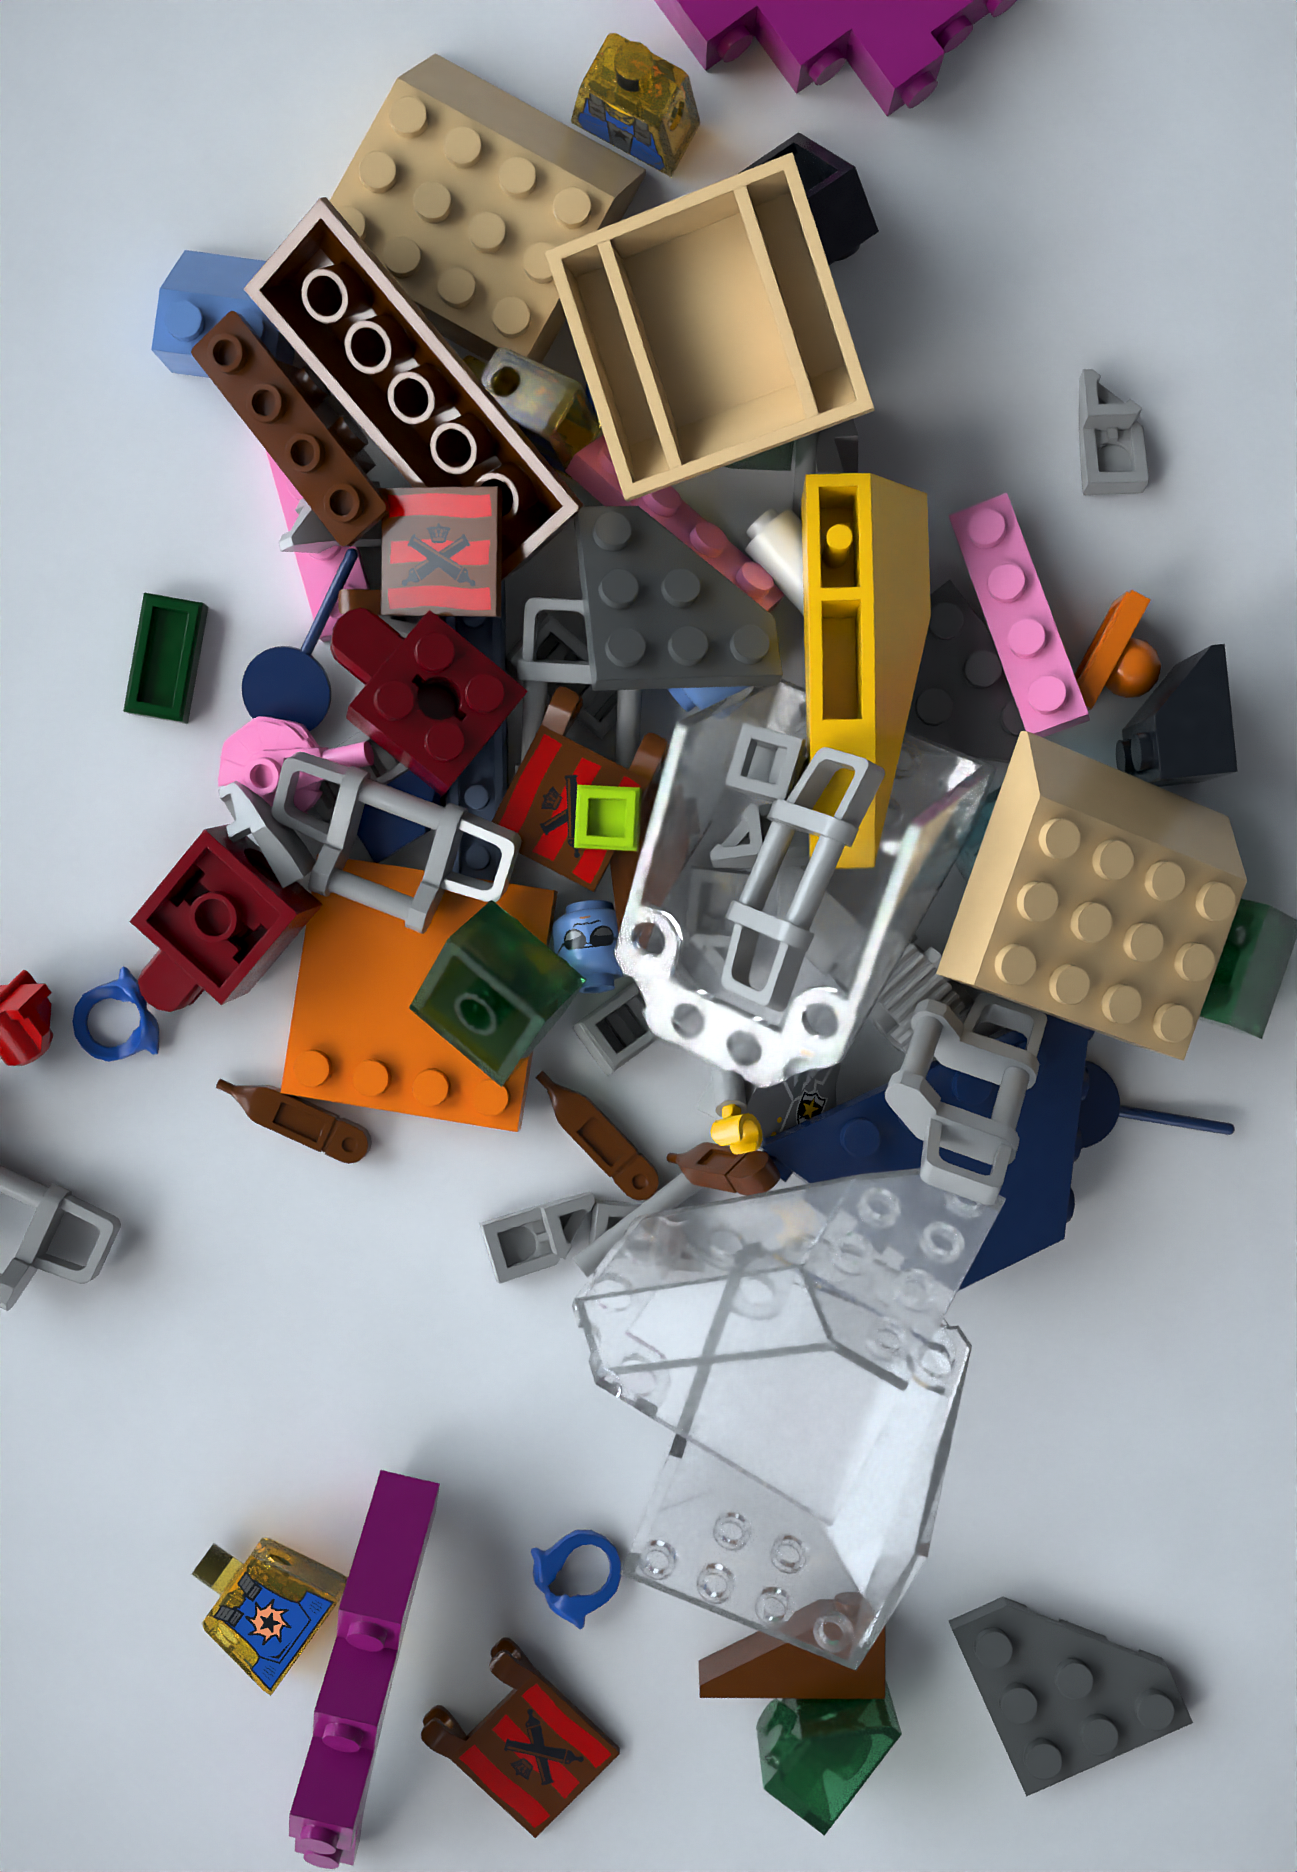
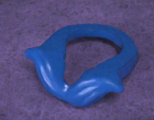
(126, 990)
(551, 1561)

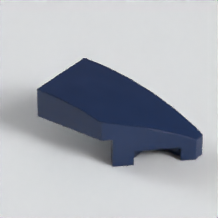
(386, 833)

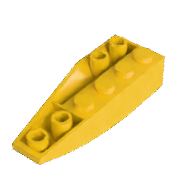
(862, 630)

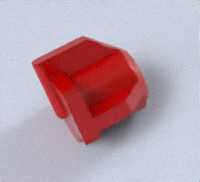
(24, 1020)

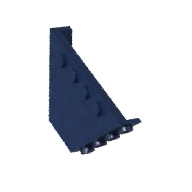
(1037, 1188)

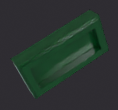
(165, 658)

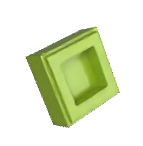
(608, 817)

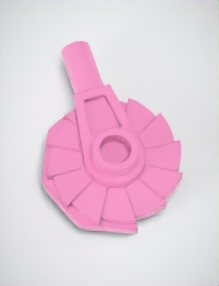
(260, 747)

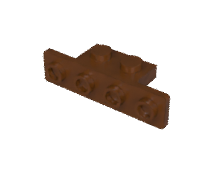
(296, 427)

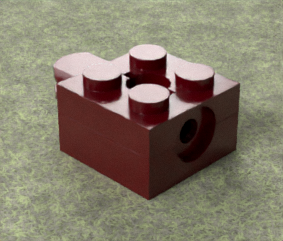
(424, 695)
(217, 922)

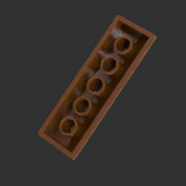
(405, 379)

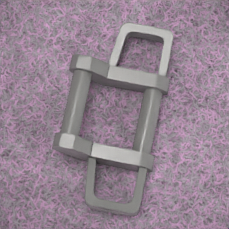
(538, 672)
(340, 835)
(833, 835)
(938, 1124)
(50, 1207)

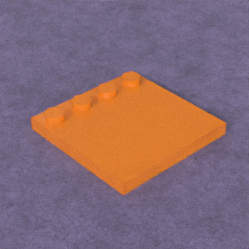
(353, 1018)

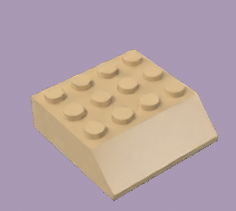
(466, 197)
(710, 328)
(1097, 899)

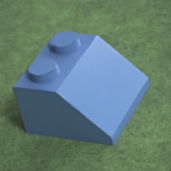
(197, 297)

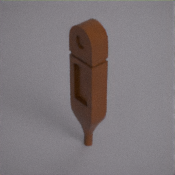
(301, 1121)
(602, 1140)
(720, 1169)

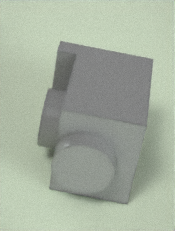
(766, 763)

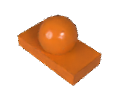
(1115, 659)

